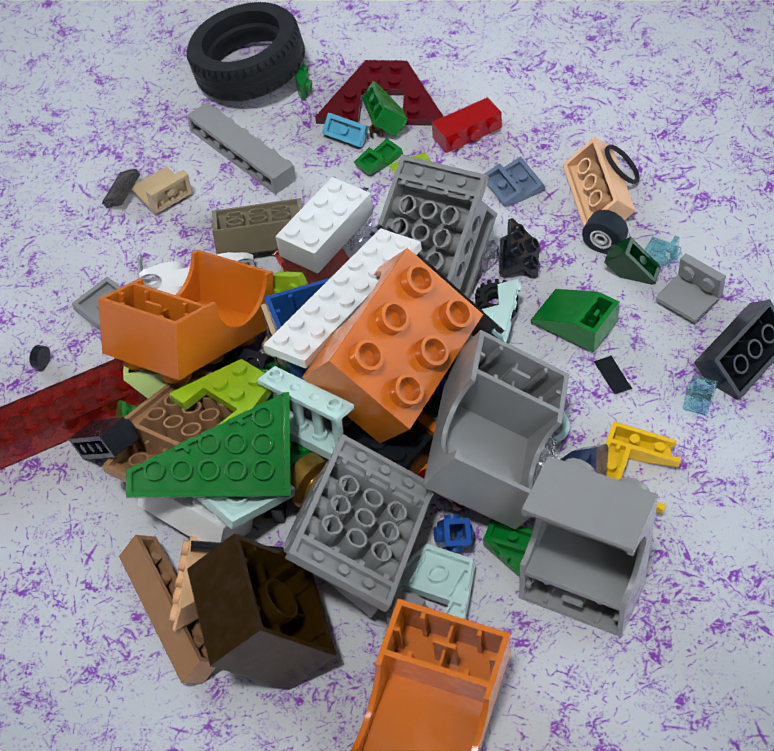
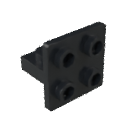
(518, 251)

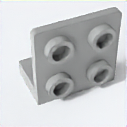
(692, 289)

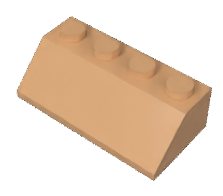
(596, 183)

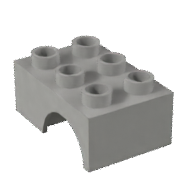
(493, 427)
(587, 544)

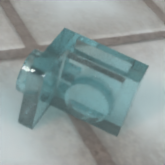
(663, 251)
(699, 395)

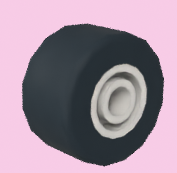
(604, 230)

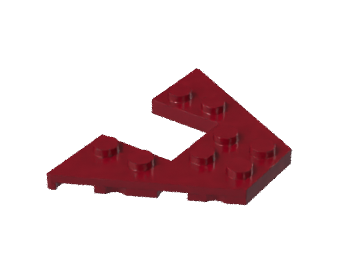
(395, 78)

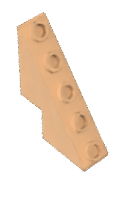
(183, 606)

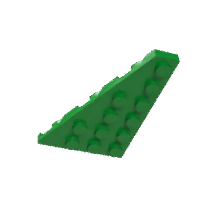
(229, 461)

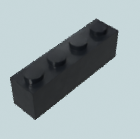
(104, 438)

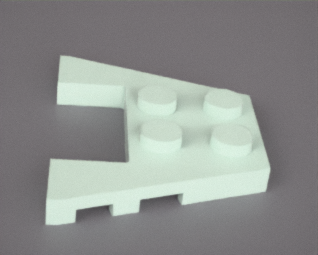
(502, 313)
(439, 577)

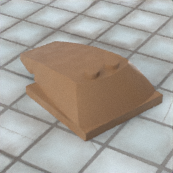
(165, 424)

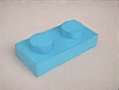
(345, 130)

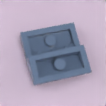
(514, 182)

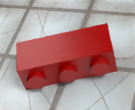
(466, 125)

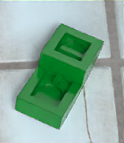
(375, 160)

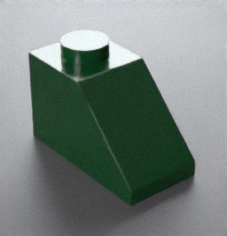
(632, 262)

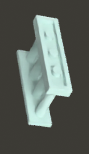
(320, 402)

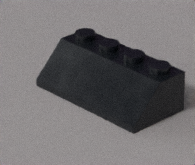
(741, 350)

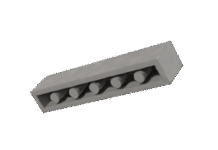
(241, 148)

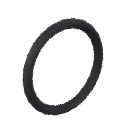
(617, 169)

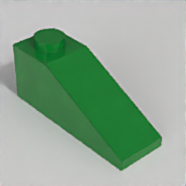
(384, 110)

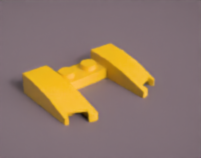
(640, 445)

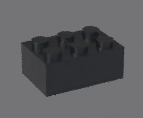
(407, 449)

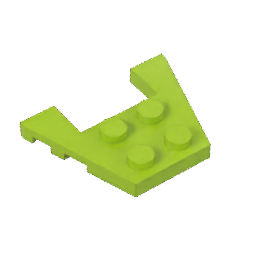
(231, 386)

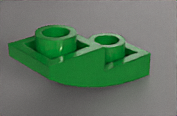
(303, 83)

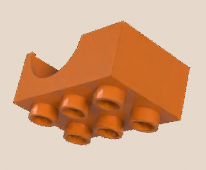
(186, 330)
(395, 346)
(433, 682)

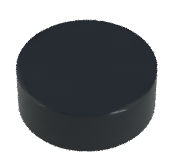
(39, 357)

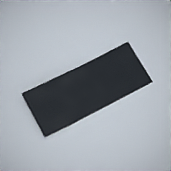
(612, 374)

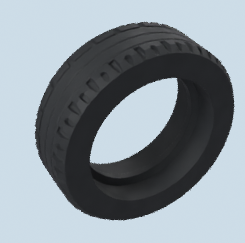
(254, 75)

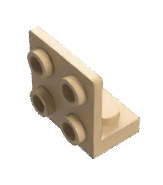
(163, 189)

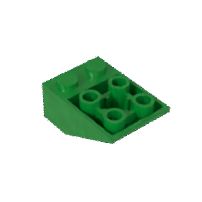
(578, 316)

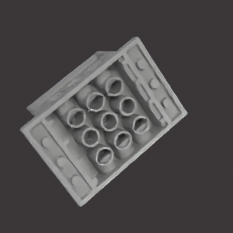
(444, 213)
(359, 524)

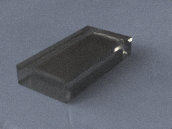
(121, 188)

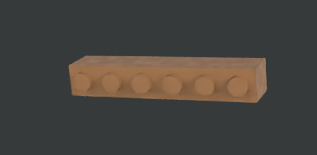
(155, 586)

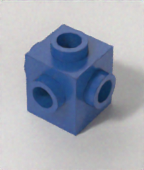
(462, 529)

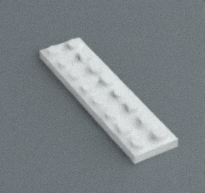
(336, 300)

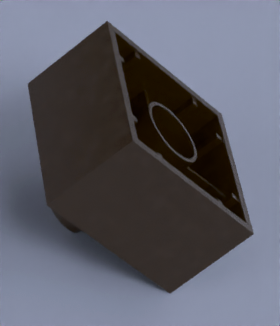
(260, 613)

